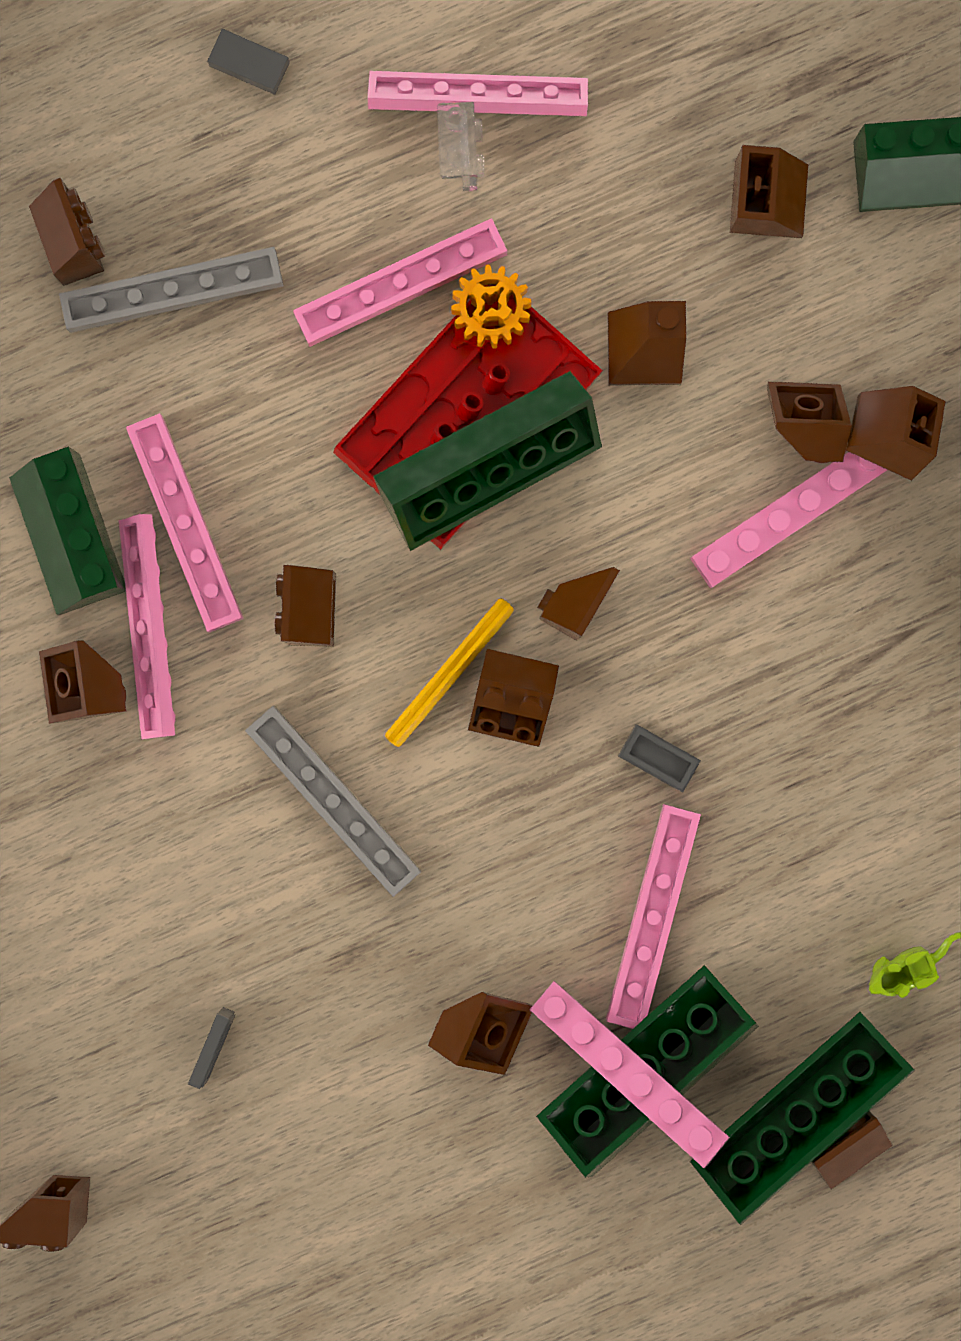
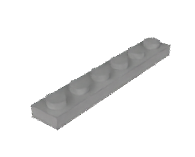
(171, 289)
(333, 801)

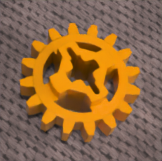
(502, 317)

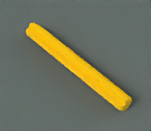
(449, 672)

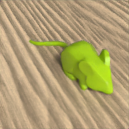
(908, 970)

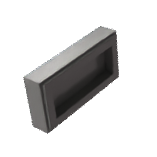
(248, 61)
(659, 758)
(212, 1048)

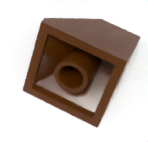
(647, 343)
(811, 419)
(576, 602)
(80, 683)
(481, 1032)

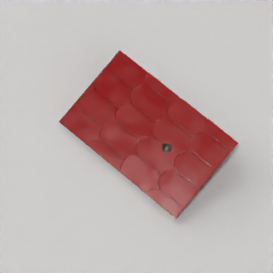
(456, 386)

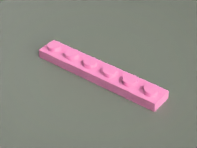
(489, 93)
(400, 282)
(784, 517)
(184, 523)
(147, 626)
(653, 916)
(630, 1074)

